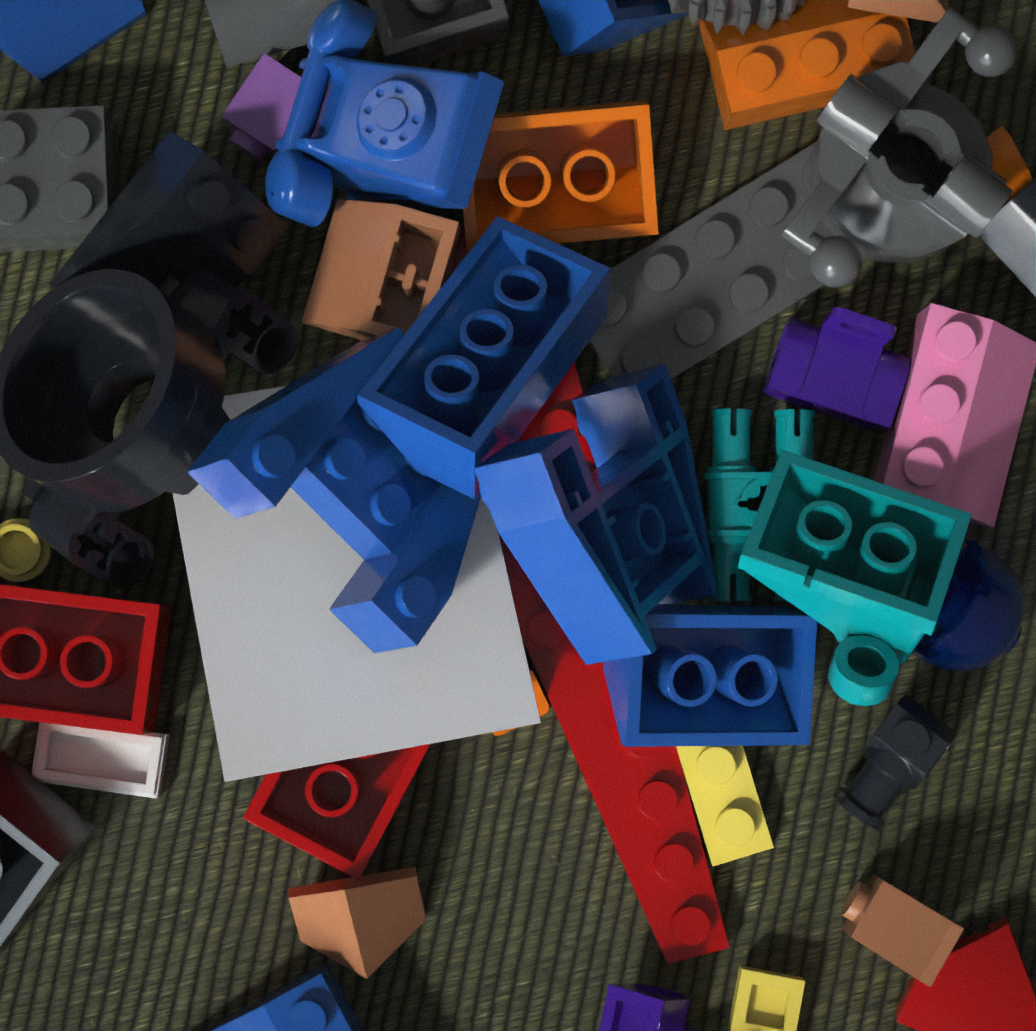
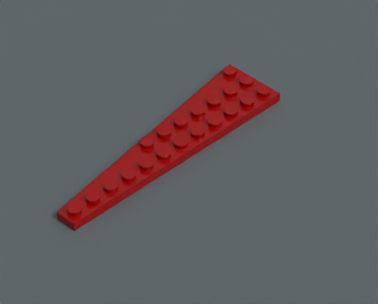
(634, 788)

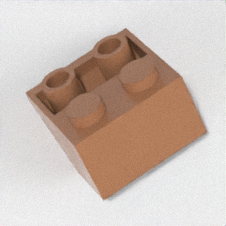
(379, 268)

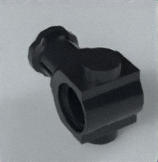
(899, 757)

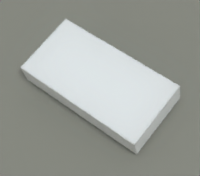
(101, 759)

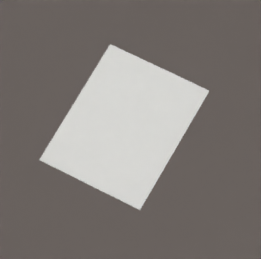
(299, 684)

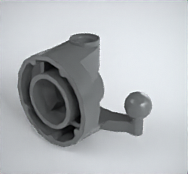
(857, 192)

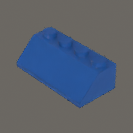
(486, 352)

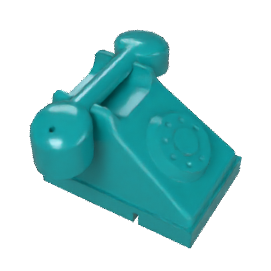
(858, 563)

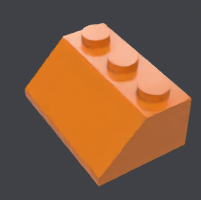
(799, 60)
(568, 174)

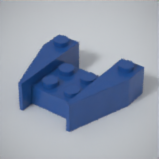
(358, 483)
(610, 538)

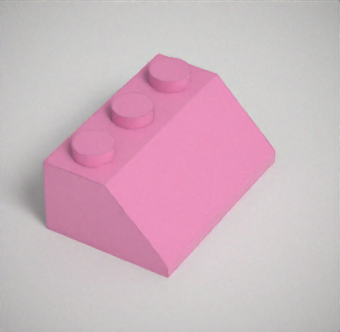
(958, 411)

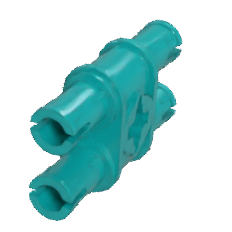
(735, 482)

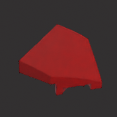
(977, 988)

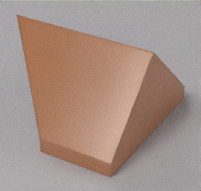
(361, 918)

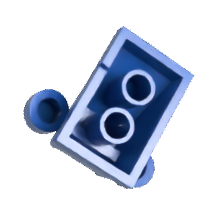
(377, 126)

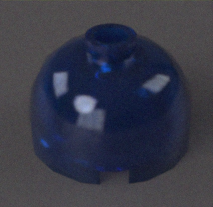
(978, 615)

